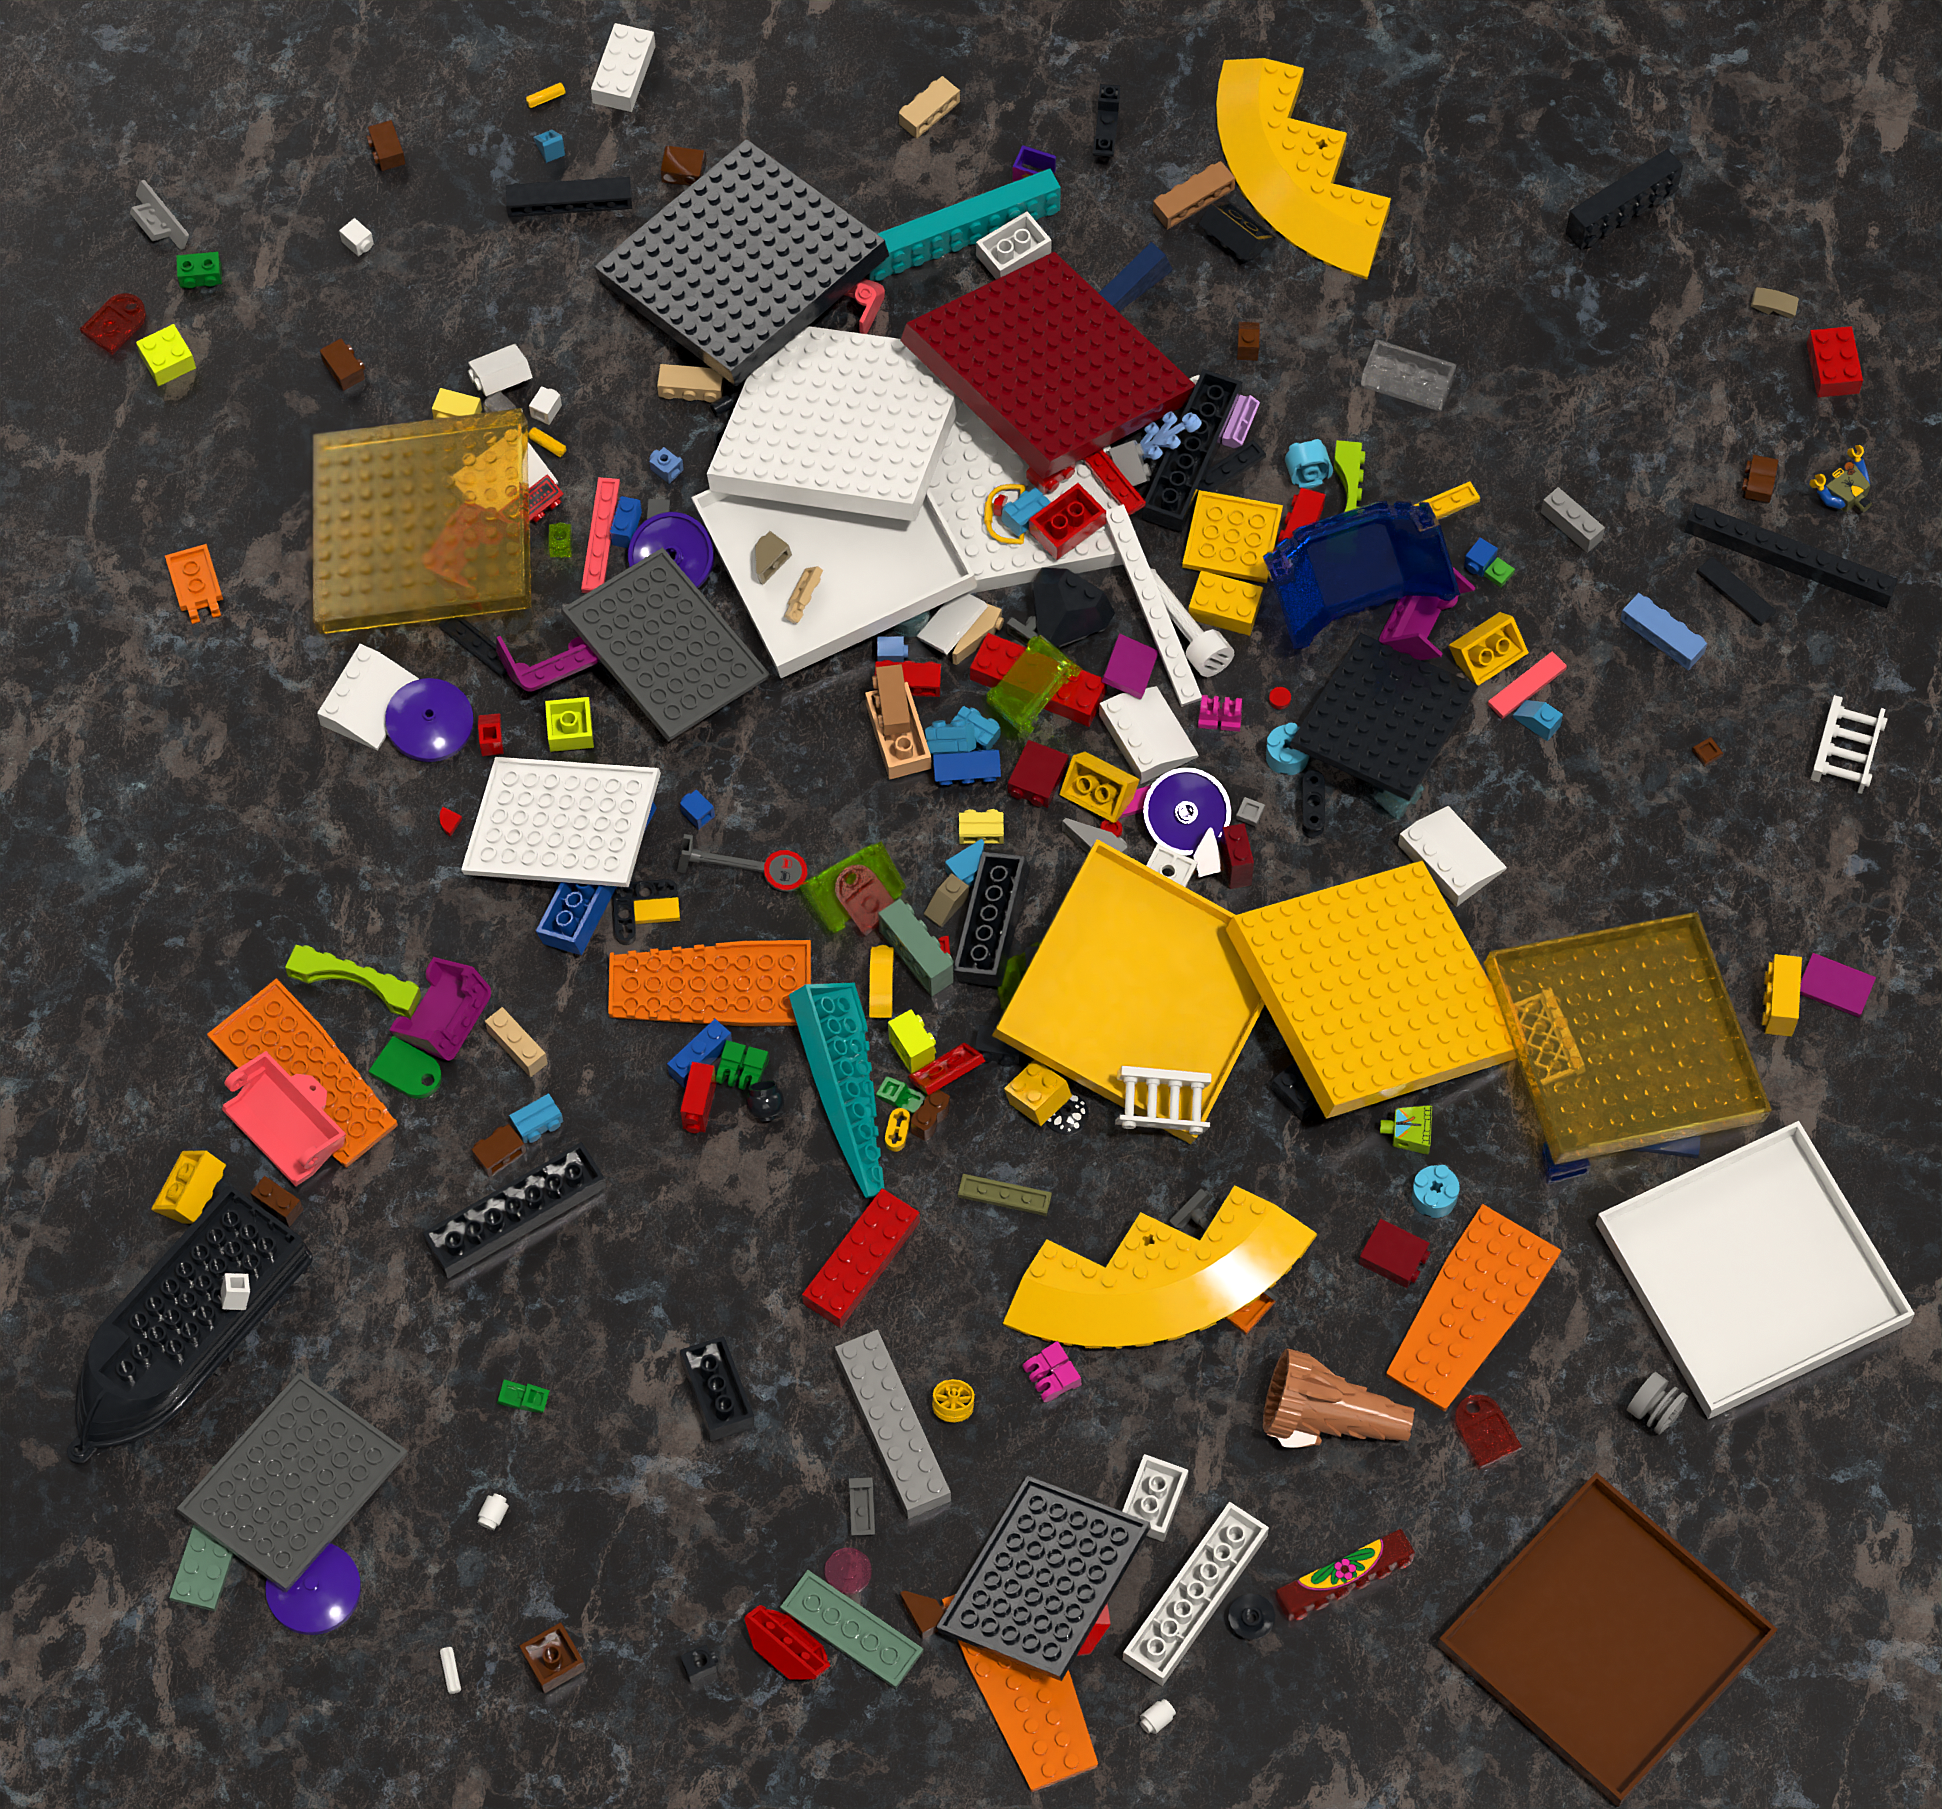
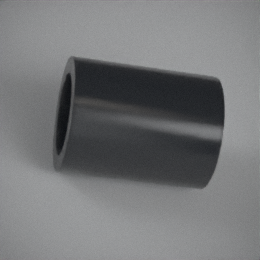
(721, 405)

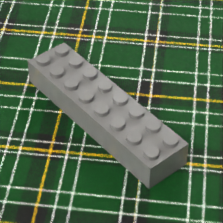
(893, 1424)

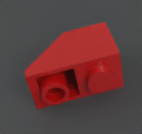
(490, 734)

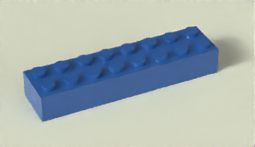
(575, 913)

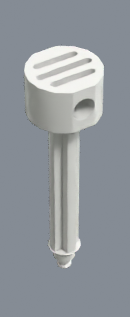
(1207, 649)

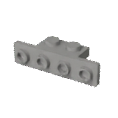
(156, 217)

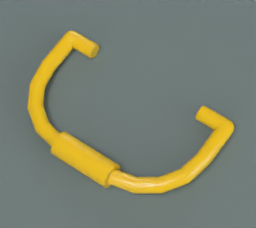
(988, 513)

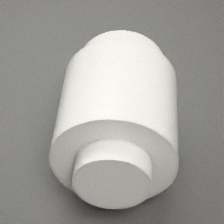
(492, 1511)
(1157, 1716)

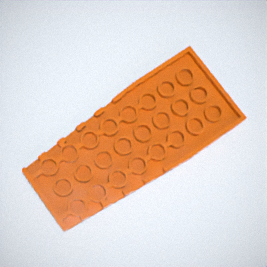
(724, 982)
(300, 1045)
(1471, 1306)
(1034, 1715)

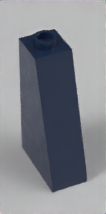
(1137, 277)

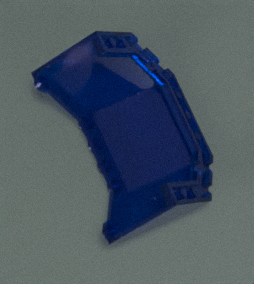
(1358, 563)

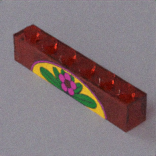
(1344, 1575)

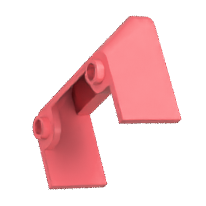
(870, 295)

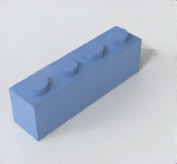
(1663, 631)

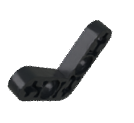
(628, 903)

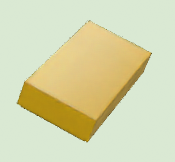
(656, 910)

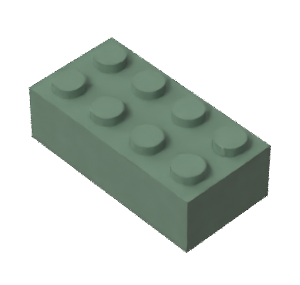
(916, 946)

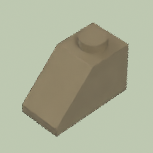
(770, 555)
(947, 900)

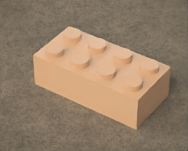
(901, 752)

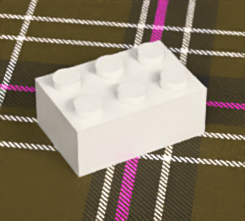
(1013, 246)
(1156, 1494)

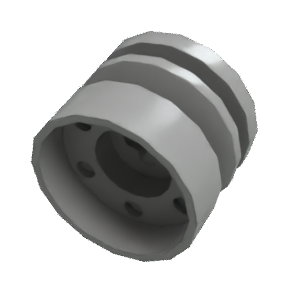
(1657, 1403)

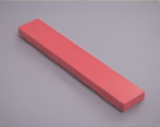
(599, 537)

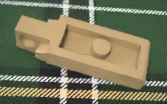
(802, 593)

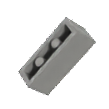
(1572, 519)

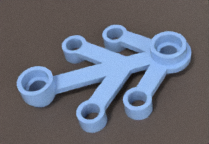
(1166, 437)

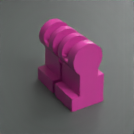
(1211, 713)
(1053, 1361)

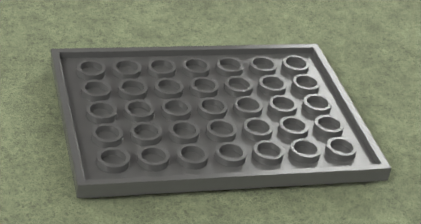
(665, 644)
(292, 1482)

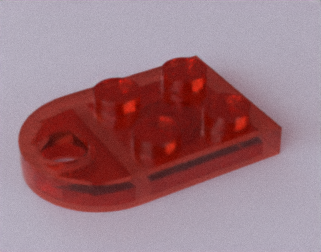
(114, 322)
(864, 897)
(1486, 1432)

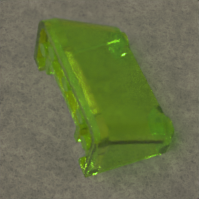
(1031, 683)
(821, 887)

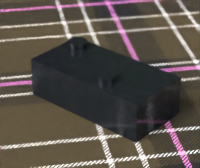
(717, 1388)

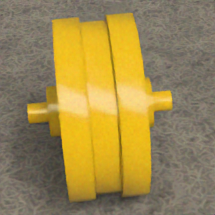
(952, 1407)

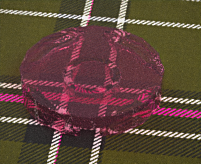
(848, 1571)

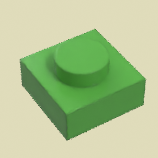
(1499, 572)

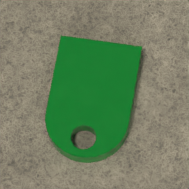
(405, 1069)

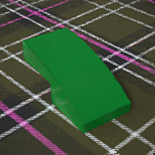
(900, 1096)
(523, 1397)

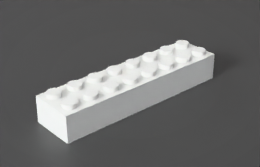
(1195, 1594)

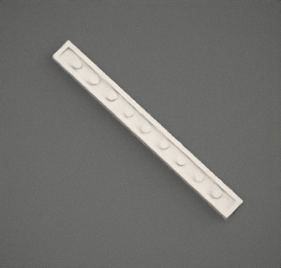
(1152, 606)

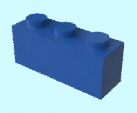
(967, 766)
(702, 1049)

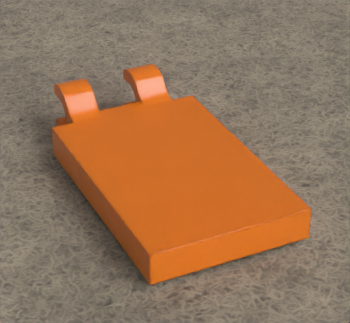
(195, 581)

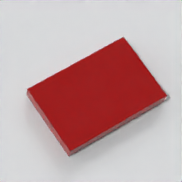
(946, 1068)

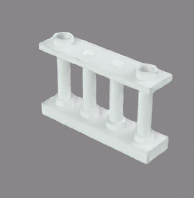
(1832, 730)
(1175, 1081)

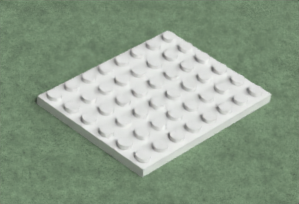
(561, 821)

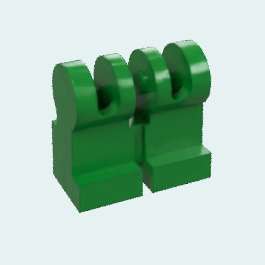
(737, 1057)

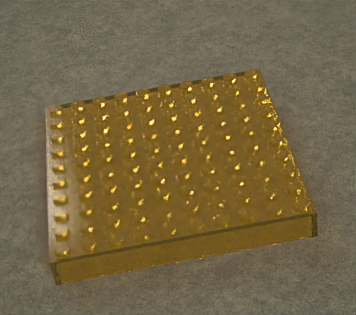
(421, 521)
(1626, 1037)

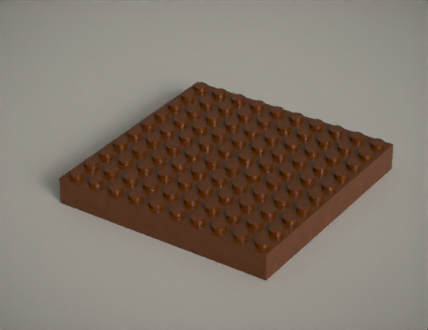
(1607, 1638)

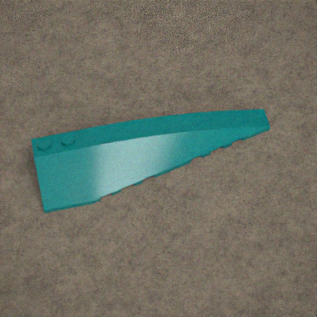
(837, 1050)

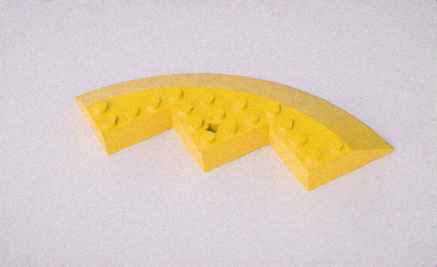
(1292, 165)
(1159, 1278)

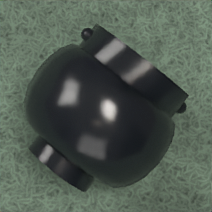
(764, 1100)

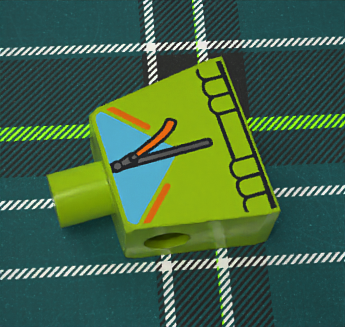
(1410, 1128)

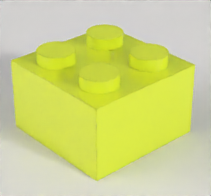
(166, 355)
(569, 724)
(911, 1041)

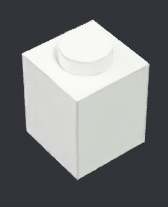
(356, 237)
(545, 405)
(235, 1291)

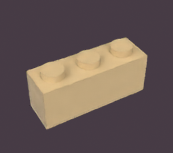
(929, 107)
(690, 383)
(516, 1042)

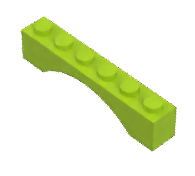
(1347, 466)
(312, 966)

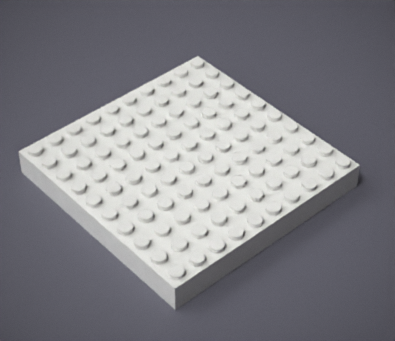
(837, 427)
(968, 471)
(871, 565)
(1754, 1269)

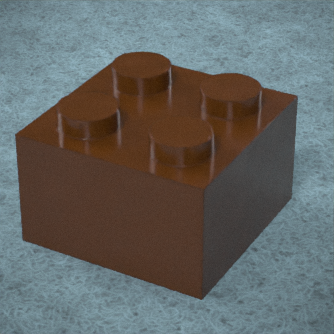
(552, 1657)

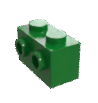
(199, 269)

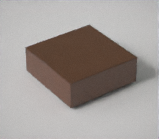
(1707, 751)

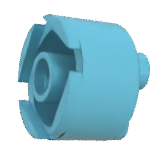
(1308, 463)
(1280, 755)
(1425, 1189)

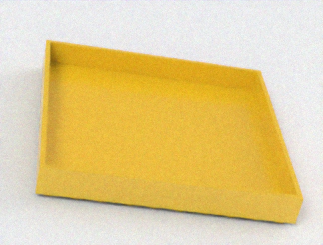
(1134, 980)
(1373, 988)

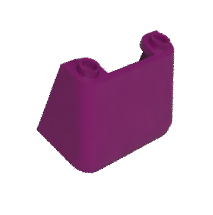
(446, 1010)

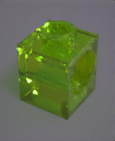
(563, 547)

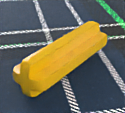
(545, 95)
(547, 442)

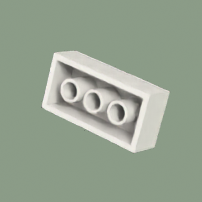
(623, 67)

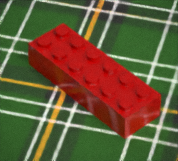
(1075, 700)
(861, 1258)

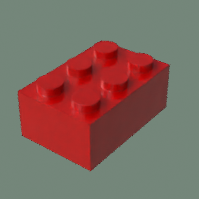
(1834, 361)
(1067, 521)

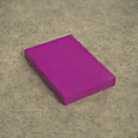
(1130, 666)
(1836, 985)

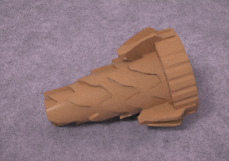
(1312, 1400)

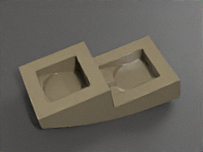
(1772, 300)

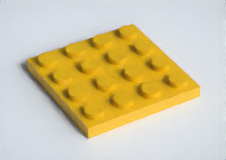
(1232, 536)

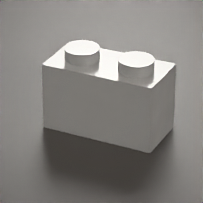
(1130, 462)

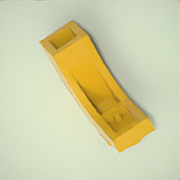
(881, 982)

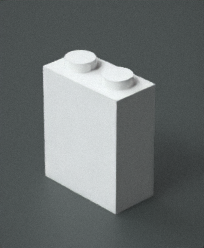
(499, 370)

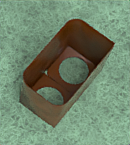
(682, 165)

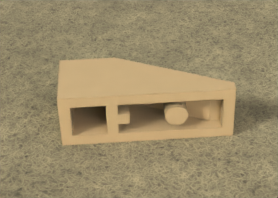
(988, 622)

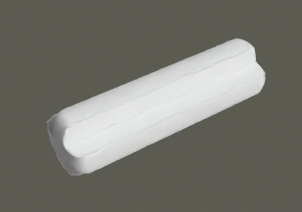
(450, 1670)

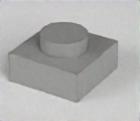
(1250, 811)

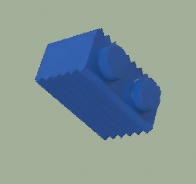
(625, 521)

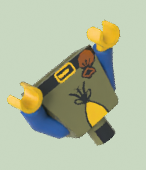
(1846, 485)

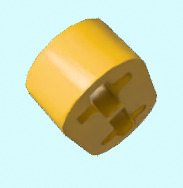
(902, 1130)

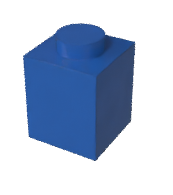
(1480, 557)
(697, 809)

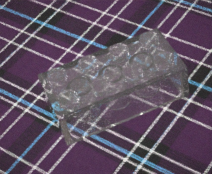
(1408, 375)

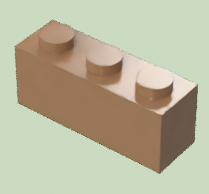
(891, 699)

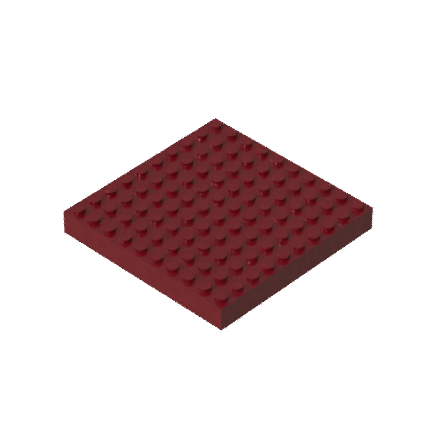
(1048, 364)

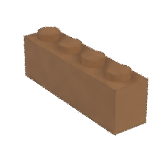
(1193, 194)

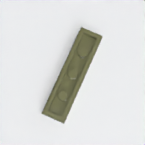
(1004, 1194)

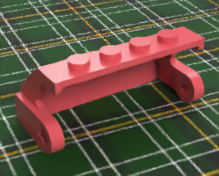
(283, 1116)

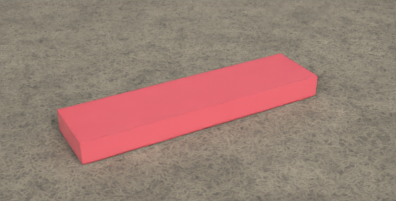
(1527, 685)

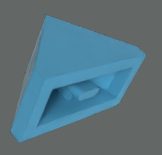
(550, 145)

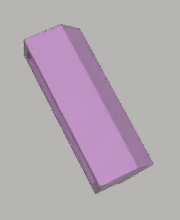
(1240, 421)

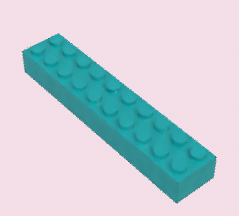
(966, 222)

